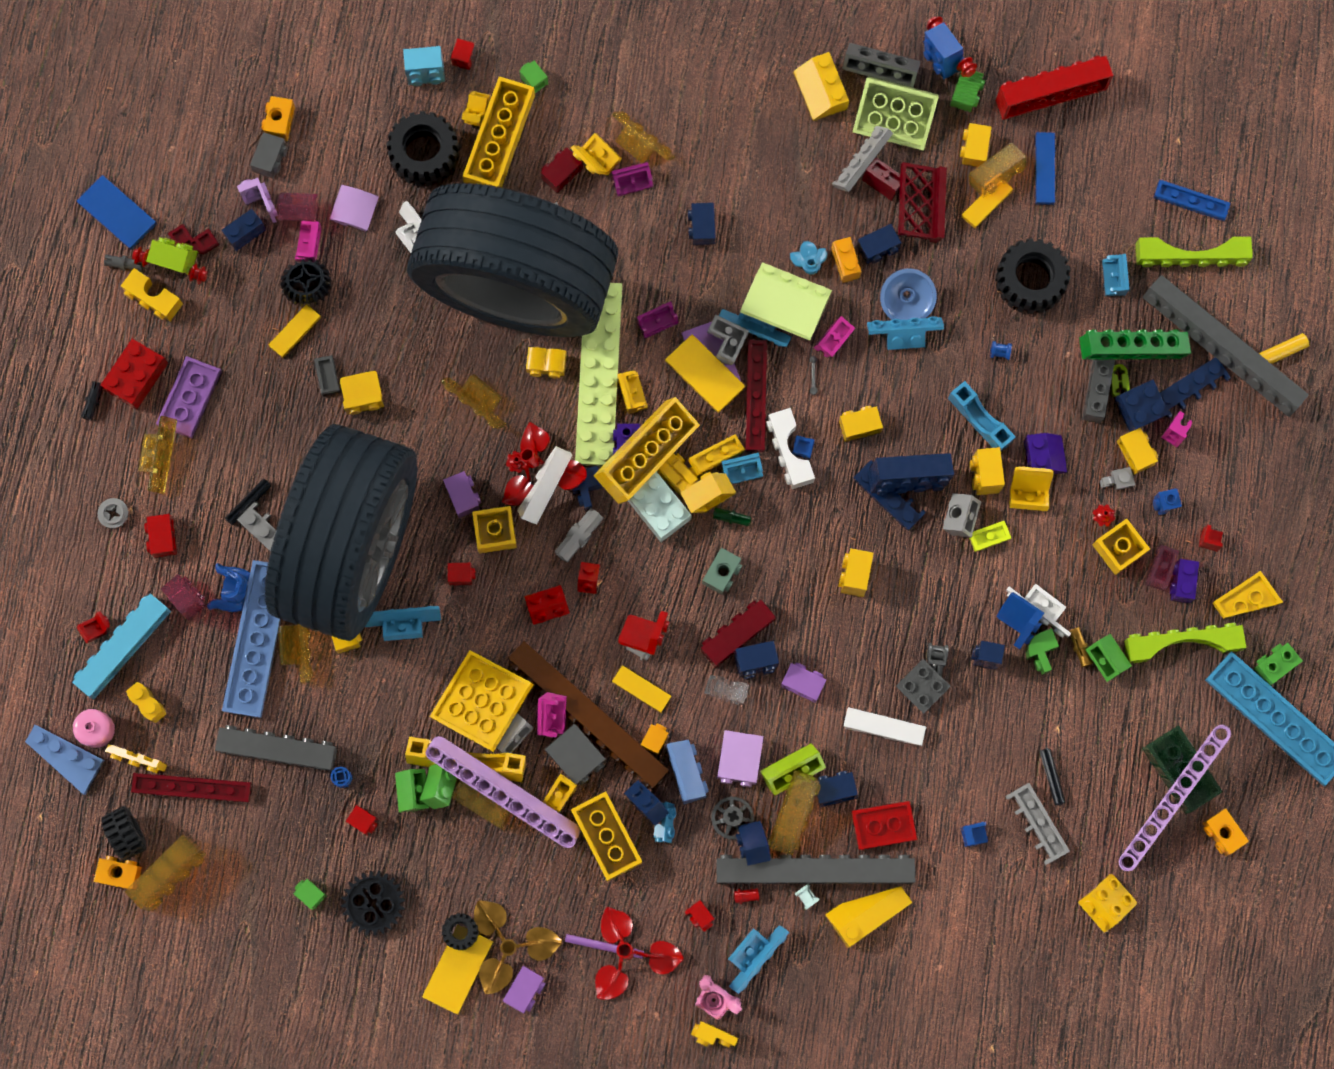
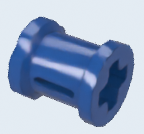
(995, 350)

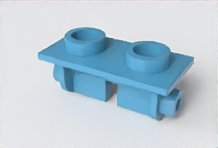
(665, 831)

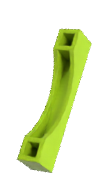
(1154, 251)
(1223, 639)

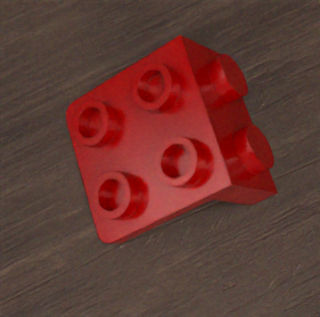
(643, 633)

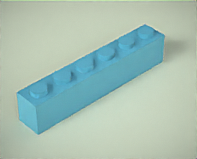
(121, 646)

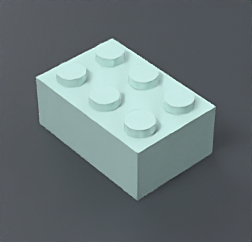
(659, 507)

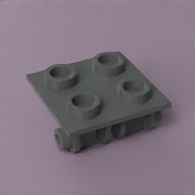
(923, 686)

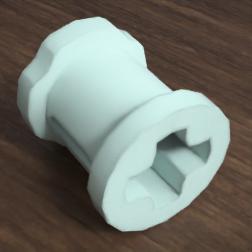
(807, 896)

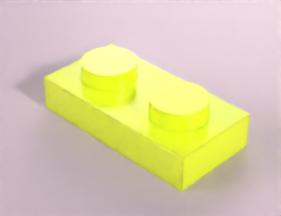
(990, 536)

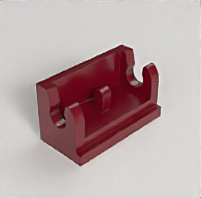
(882, 178)

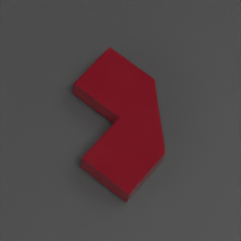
(202, 243)

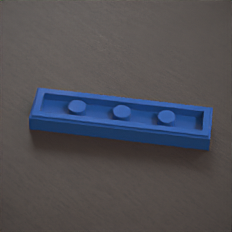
(1045, 168)
(1192, 200)

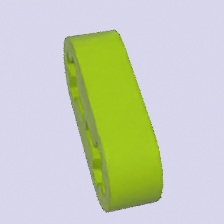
(1124, 380)

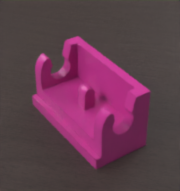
(308, 241)
(834, 337)
(1175, 431)
(551, 714)

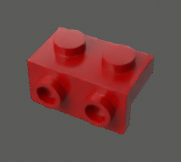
(547, 604)

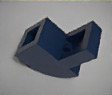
(587, 485)

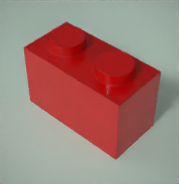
(161, 535)

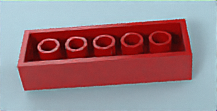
(1054, 87)

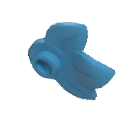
(809, 255)

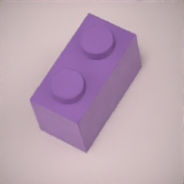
(461, 494)
(803, 682)
(524, 989)

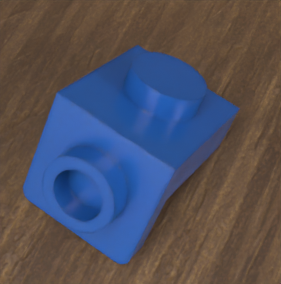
(1166, 501)

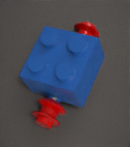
(945, 51)

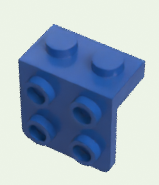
(1021, 617)

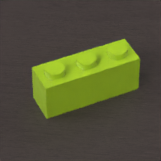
(780, 773)

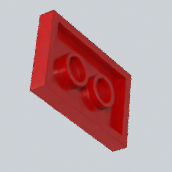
(884, 825)

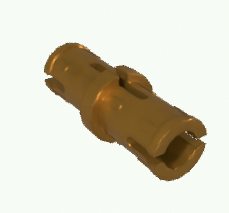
(1080, 646)

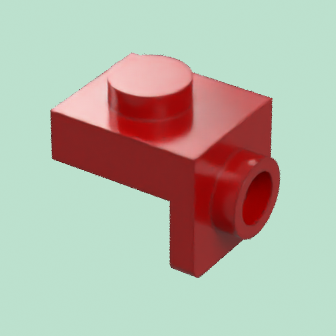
(588, 577)
(94, 627)

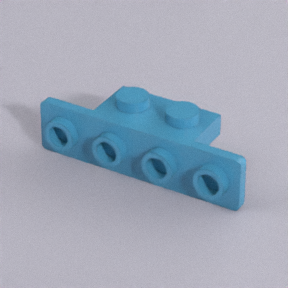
(757, 327)
(905, 333)
(404, 623)
(753, 954)

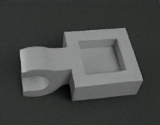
(1119, 478)

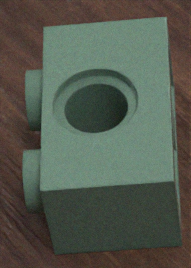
(723, 560)

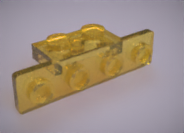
(637, 141)
(478, 396)
(157, 454)
(295, 650)

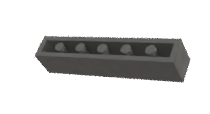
(276, 749)

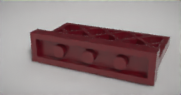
(936, 205)

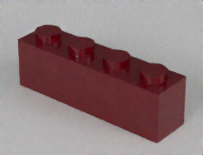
(738, 633)

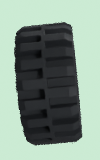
(419, 126)
(1043, 255)

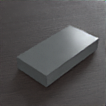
(327, 375)

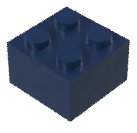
(1141, 405)
(756, 659)

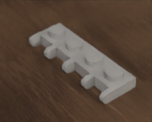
(863, 158)
(258, 525)
(1039, 822)

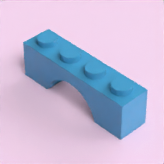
(969, 405)

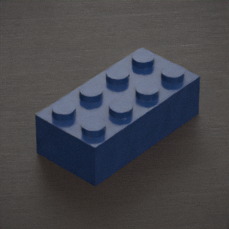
(910, 473)

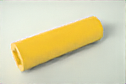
(1285, 348)

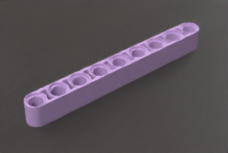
(503, 792)
(1172, 807)

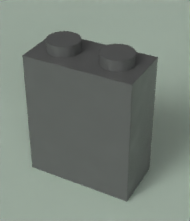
(576, 755)

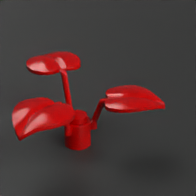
(534, 441)
(616, 926)

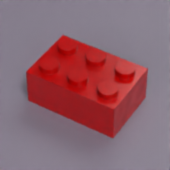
(134, 374)

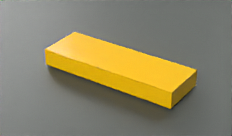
(984, 206)
(294, 331)
(716, 454)
(641, 689)

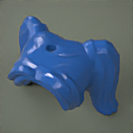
(233, 589)

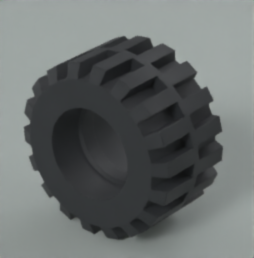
(123, 833)

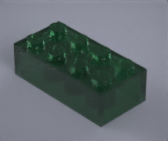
(1170, 757)

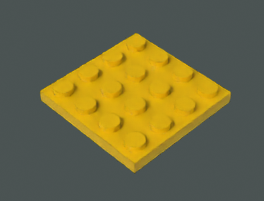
(481, 700)

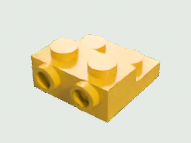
(707, 1035)

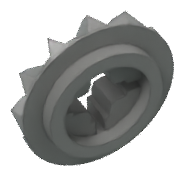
(110, 505)

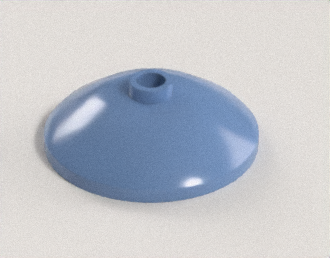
(918, 303)

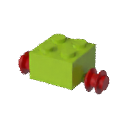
(171, 256)

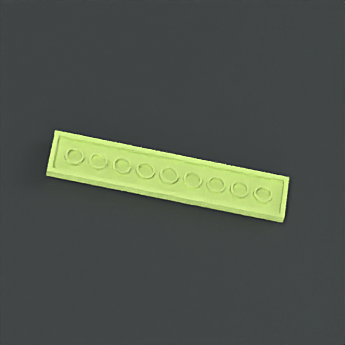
(599, 384)

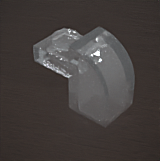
(726, 690)

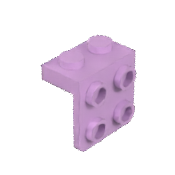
(254, 190)

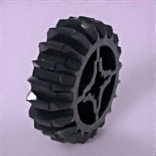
(295, 279)

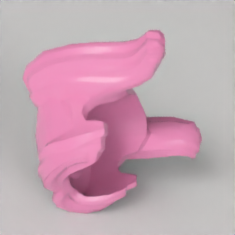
(723, 999)

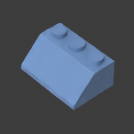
(687, 771)

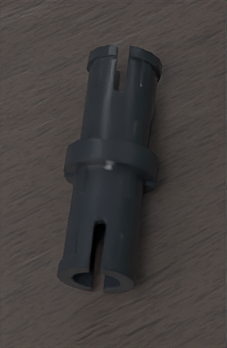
(92, 401)

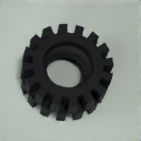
(448, 927)

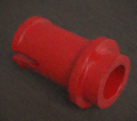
(746, 895)

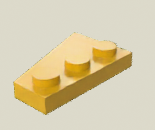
(1248, 597)
(136, 759)

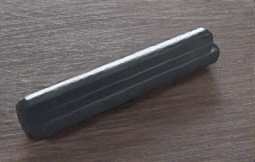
(247, 501)
(1052, 776)

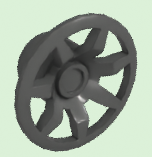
(731, 816)

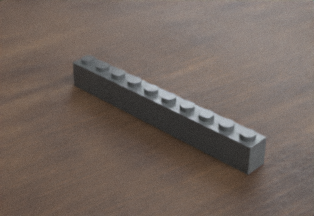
(1225, 346)
(817, 870)

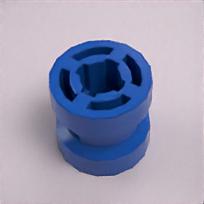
(341, 777)

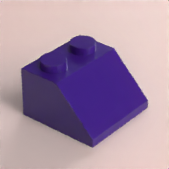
(1045, 451)

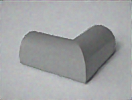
(732, 336)

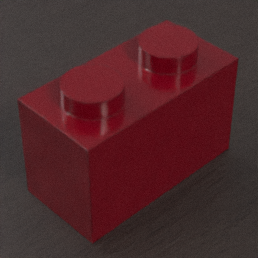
(561, 170)

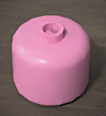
(93, 728)

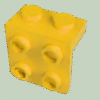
(597, 155)
(361, 392)
(1030, 488)
(1108, 903)

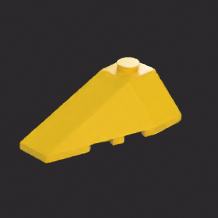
(863, 915)

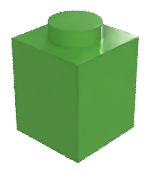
(533, 76)
(309, 894)

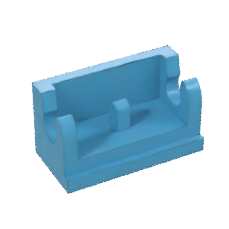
(1115, 275)
(743, 468)

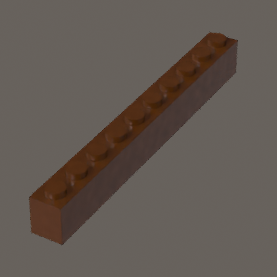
(589, 716)

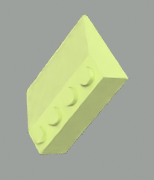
(896, 107)
(786, 301)

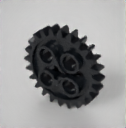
(358, 913)

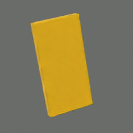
(705, 373)
(456, 972)

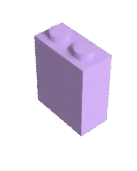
(740, 758)

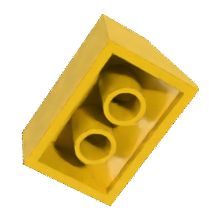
(821, 87)

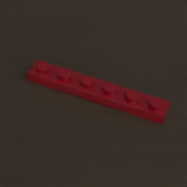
(756, 395)
(191, 787)

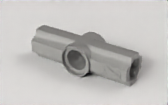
(578, 535)

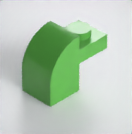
(1038, 646)

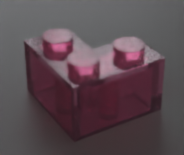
(183, 597)

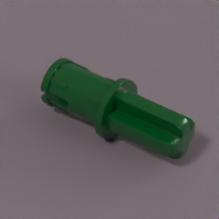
(731, 517)

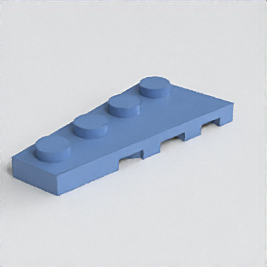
(68, 759)

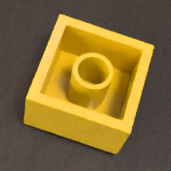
(987, 471)
(707, 492)
(494, 529)
(1121, 546)
(857, 572)

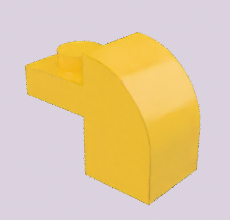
(476, 108)

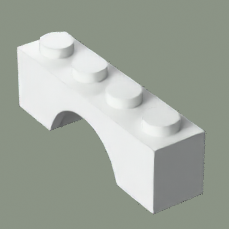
(797, 471)

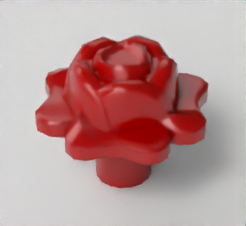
(515, 462)
(1103, 515)

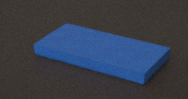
(116, 212)

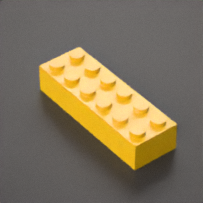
(499, 133)
(646, 450)

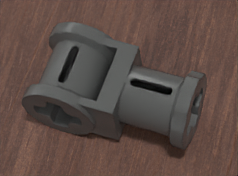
(937, 657)

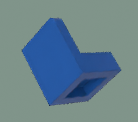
(974, 834)

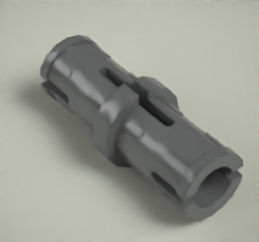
(122, 263)

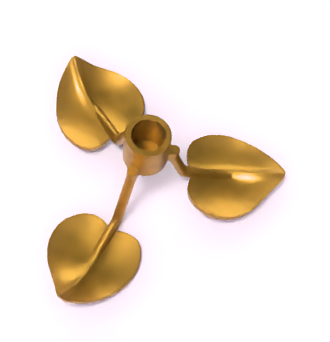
(495, 974)

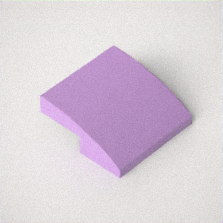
(354, 207)

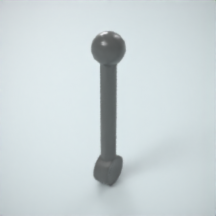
(813, 360)

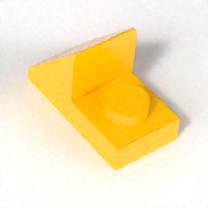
(560, 793)

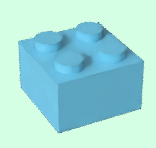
(424, 65)

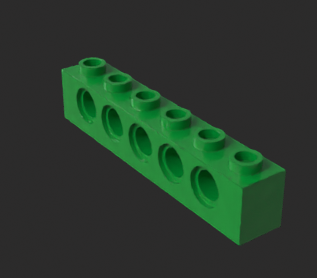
(1122, 345)

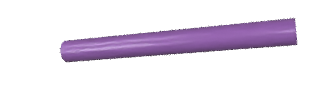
(595, 944)

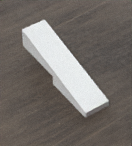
(547, 480)
(884, 726)

